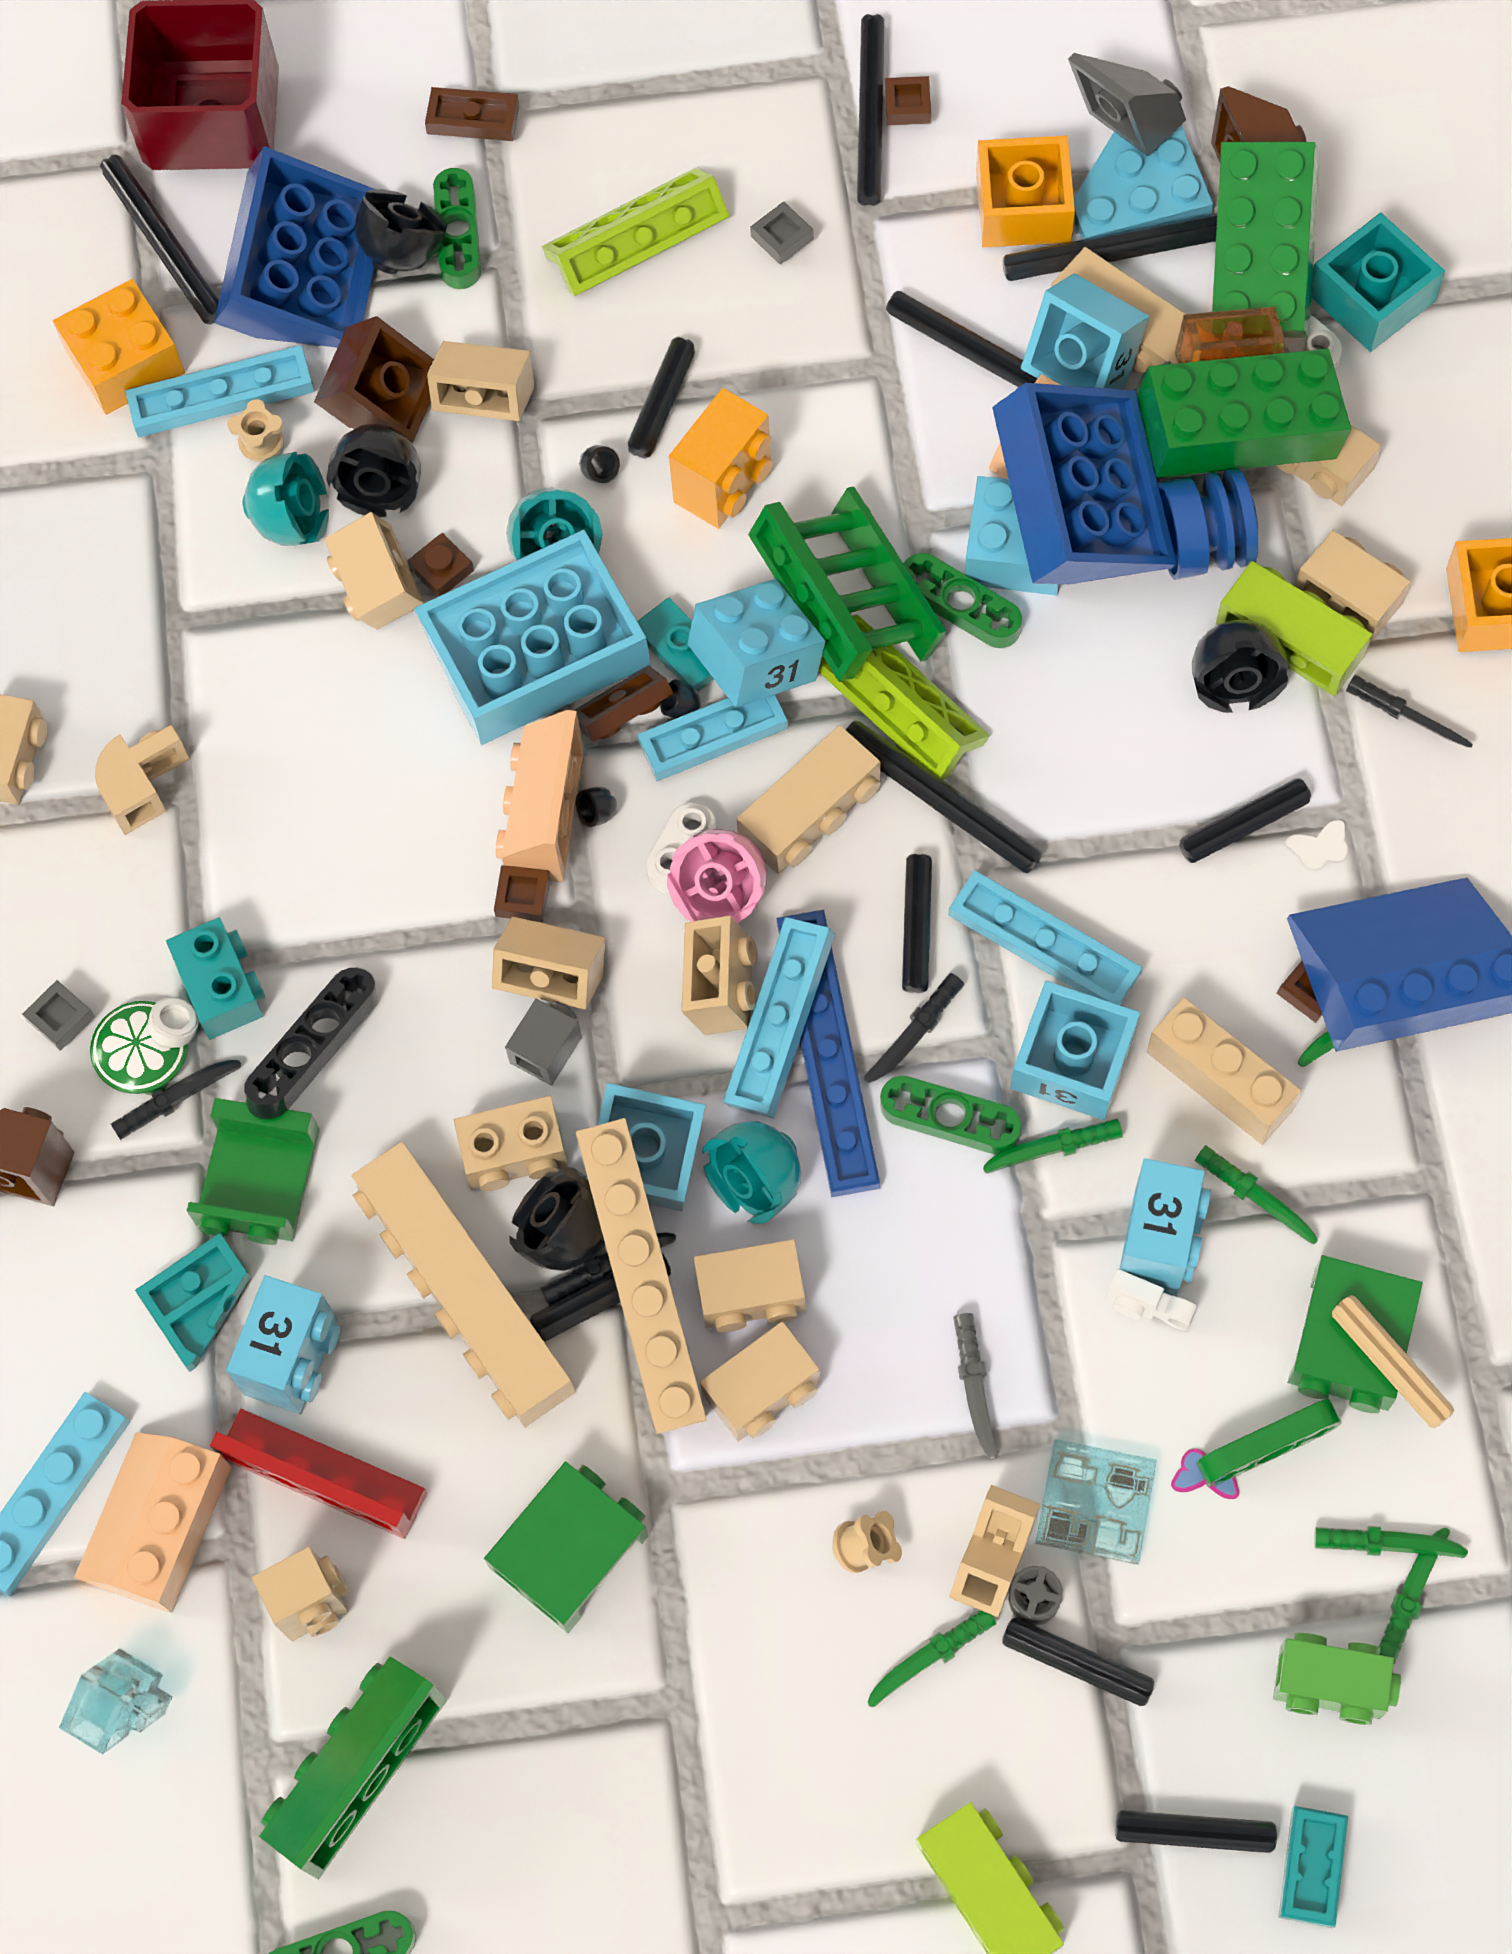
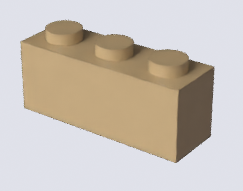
(810, 799)
(1223, 1071)

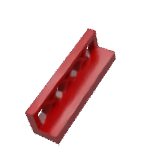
(321, 1473)

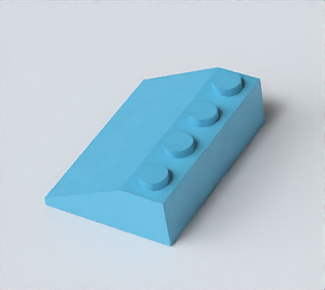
(533, 636)

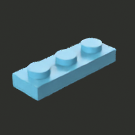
(709, 734)

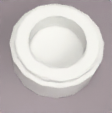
(172, 1022)

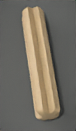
(1392, 1361)

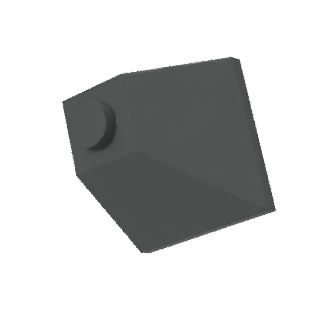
(1129, 101)

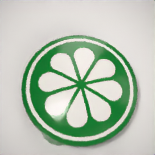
(128, 1055)

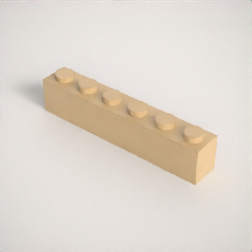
(640, 1276)
(463, 1285)

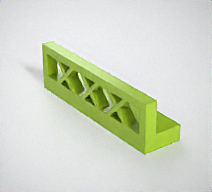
(637, 230)
(896, 707)

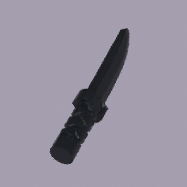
(1397, 706)
(922, 1022)
(164, 1101)
(591, 1272)

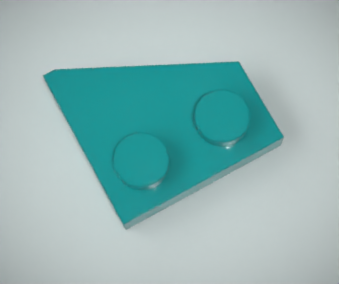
(195, 1297)

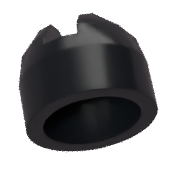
(605, 458)
(682, 702)
(595, 806)

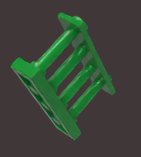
(806, 582)

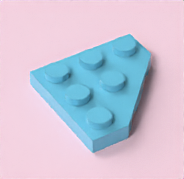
(1140, 190)

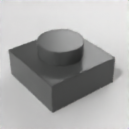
(782, 232)
(58, 1015)

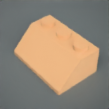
(542, 795)
(154, 1520)

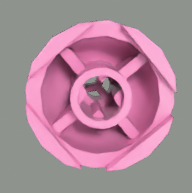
(717, 876)

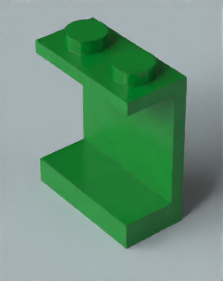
(255, 1173)
(1328, 1357)
(566, 1543)

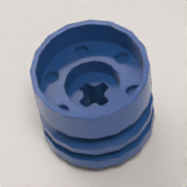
(1216, 522)

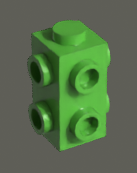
(1336, 1679)

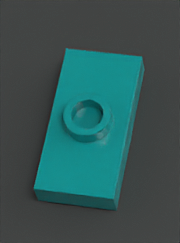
(667, 637)
(1313, 1867)

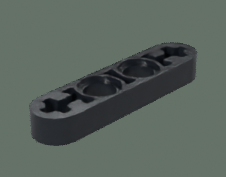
(305, 1039)

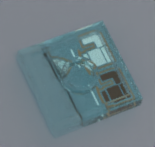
(1096, 1501)

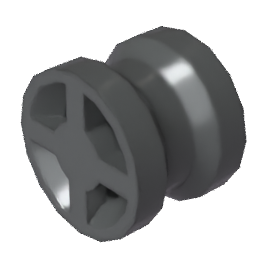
(1038, 1585)

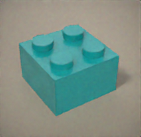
(1376, 282)

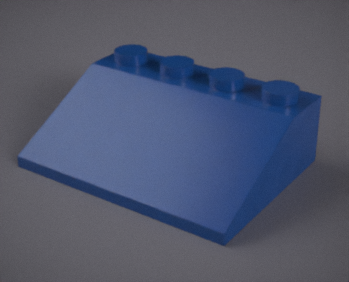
(295, 255)
(1082, 483)
(1405, 962)

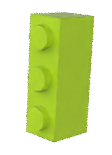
(1315, 637)
(989, 1886)

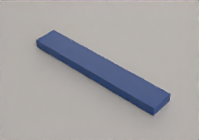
(836, 1084)

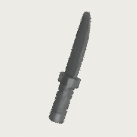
(971, 1373)

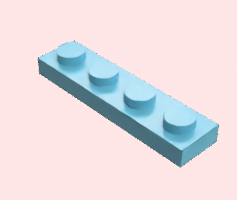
(219, 391)
(1044, 940)
(779, 1017)
(55, 1485)

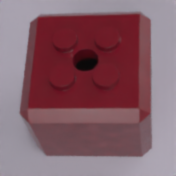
(200, 83)

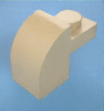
(126, 774)
(994, 1550)

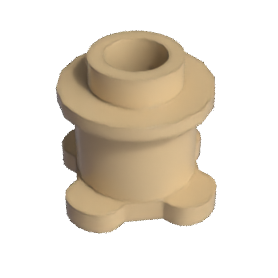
(258, 431)
(866, 1542)

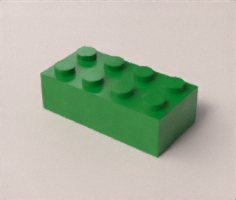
(1267, 230)
(1243, 412)

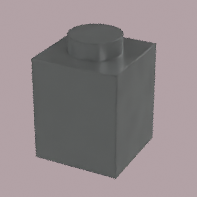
(544, 1040)

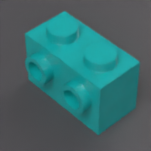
(215, 977)

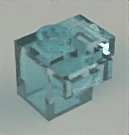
(114, 1699)

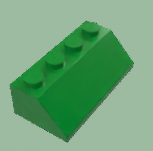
(352, 1767)

